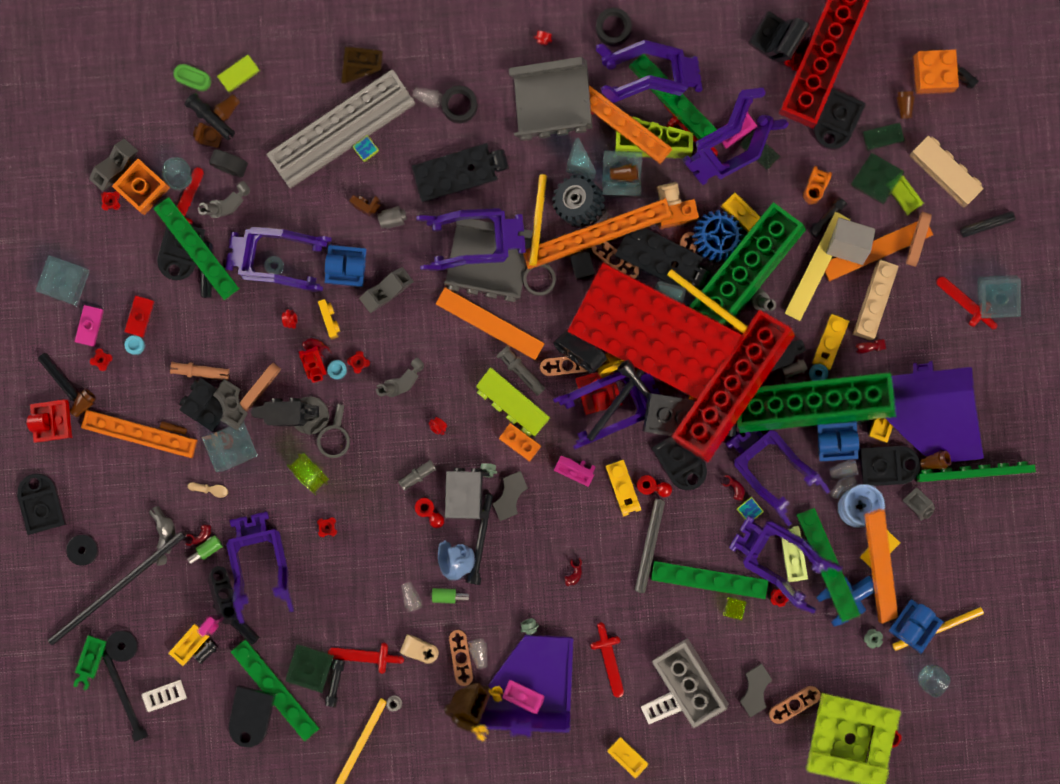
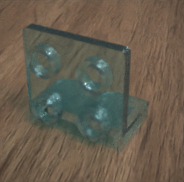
(618, 187)
(229, 447)

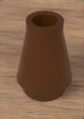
(905, 103)
(226, 108)
(625, 173)
(82, 402)
(938, 460)

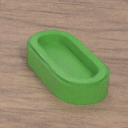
(192, 77)

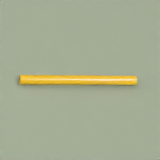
(537, 220)
(706, 300)
(946, 625)
(361, 742)

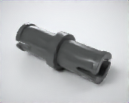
(417, 475)

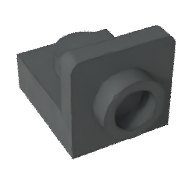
(919, 504)

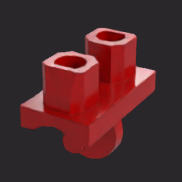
(313, 364)

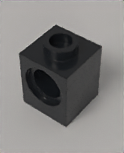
(582, 265)

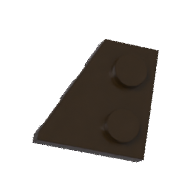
(360, 63)

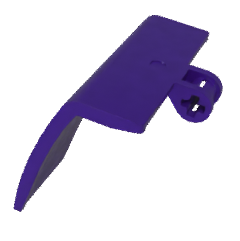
(938, 411)
(544, 667)

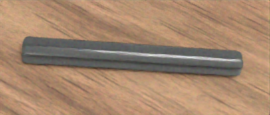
(649, 547)

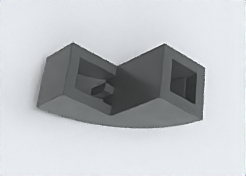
(114, 166)
(387, 290)

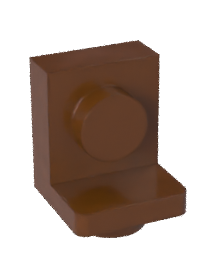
(207, 136)
(362, 205)

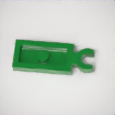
(90, 660)

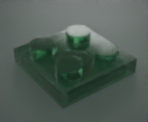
(877, 178)
(309, 668)

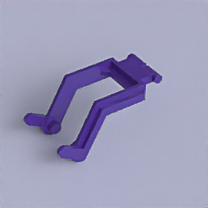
(684, 70)
(707, 164)
(505, 237)
(244, 254)
(639, 400)
(752, 444)
(250, 534)
(755, 540)

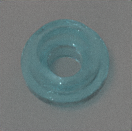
(274, 259)

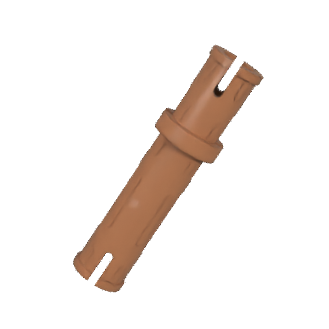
(199, 371)

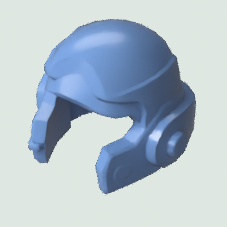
(455, 561)

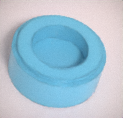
(134, 345)
(337, 369)

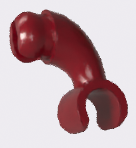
(313, 342)
(876, 345)
(738, 488)
(202, 537)
(575, 576)

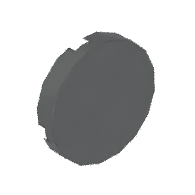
(315, 425)

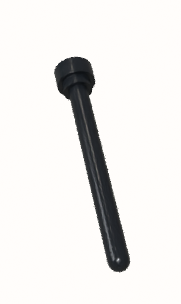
(627, 369)
(474, 575)
(138, 732)

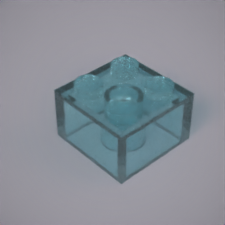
(62, 280)

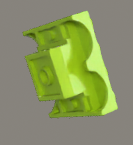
(838, 759)

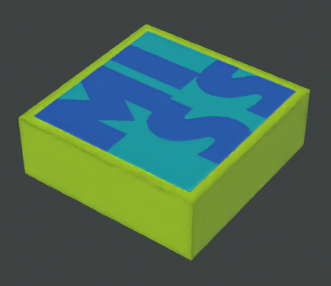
(365, 148)
(750, 508)

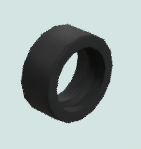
(608, 13)
(459, 90)
(228, 163)

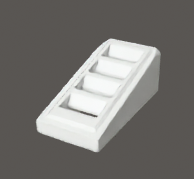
(667, 697)
(147, 700)

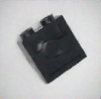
(202, 405)

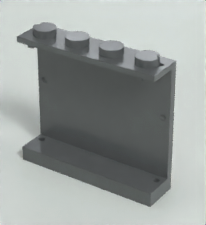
(552, 98)
(492, 279)

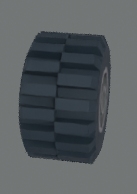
(578, 200)

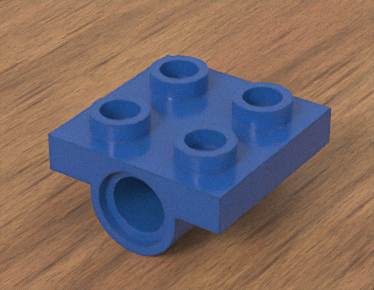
(345, 266)
(838, 441)
(916, 626)

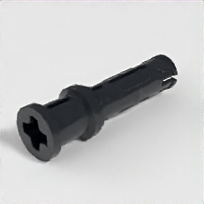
(204, 112)

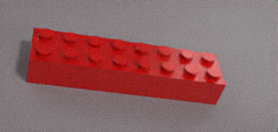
(822, 60)
(733, 385)

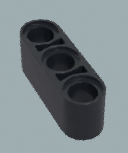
(580, 351)
(222, 586)

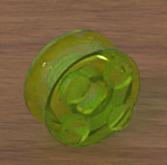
(308, 473)

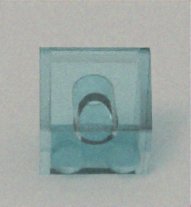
(999, 296)

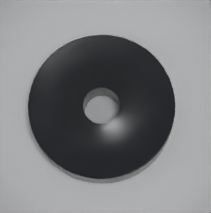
(90, 554)
(118, 654)

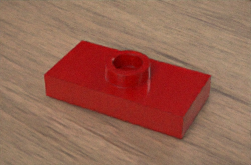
(139, 316)

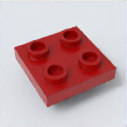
(598, 399)
(50, 421)

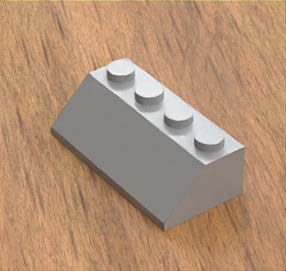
(690, 683)

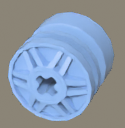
(862, 495)

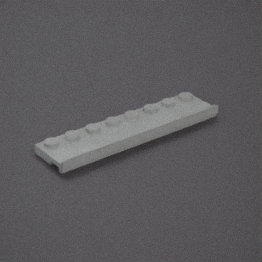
(341, 129)

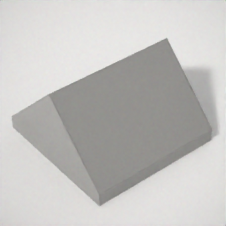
(851, 241)

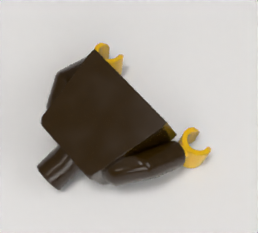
(468, 706)

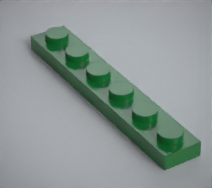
(678, 105)
(196, 248)
(966, 472)
(833, 579)
(709, 580)
(270, 683)

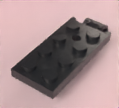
(451, 174)
(654, 256)
(666, 414)

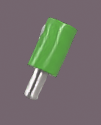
(206, 549)
(447, 596)

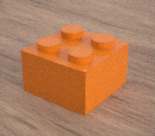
(936, 71)
(141, 186)

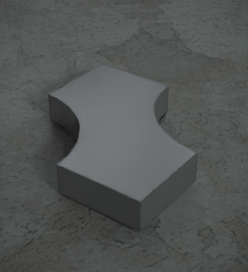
(232, 411)
(513, 487)
(754, 697)

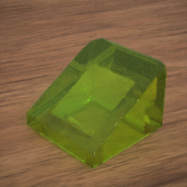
(734, 608)

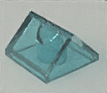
(579, 162)
(671, 290)

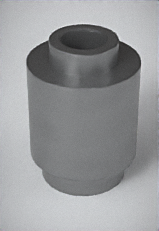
(392, 217)

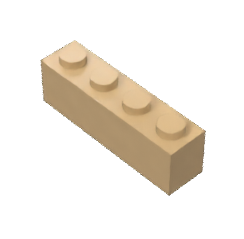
(946, 171)
(875, 300)

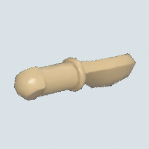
(217, 490)

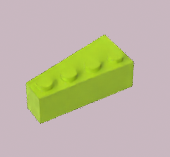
(677, 139)

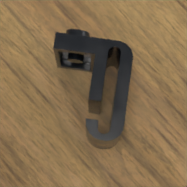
(777, 37)

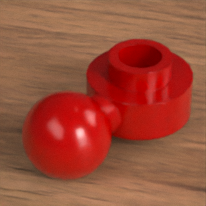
(663, 489)
(436, 519)

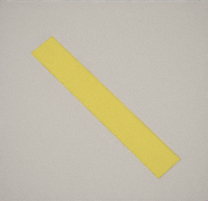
(813, 273)

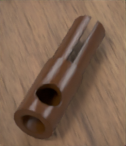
(172, 427)

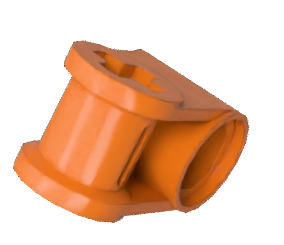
(817, 182)

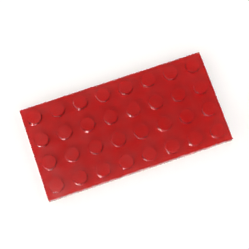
(652, 331)

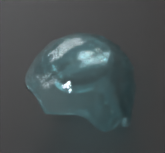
(176, 173)
(933, 680)

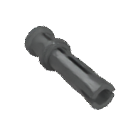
(514, 363)

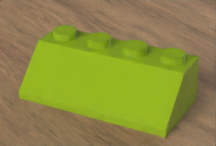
(512, 402)

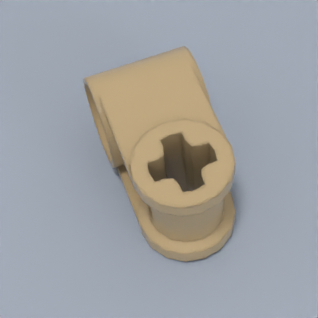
(670, 192)
(416, 647)

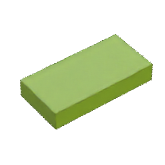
(238, 73)
(906, 196)

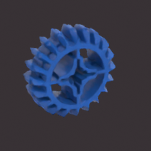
(719, 220)

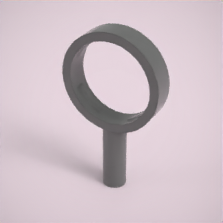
(540, 293)
(336, 425)

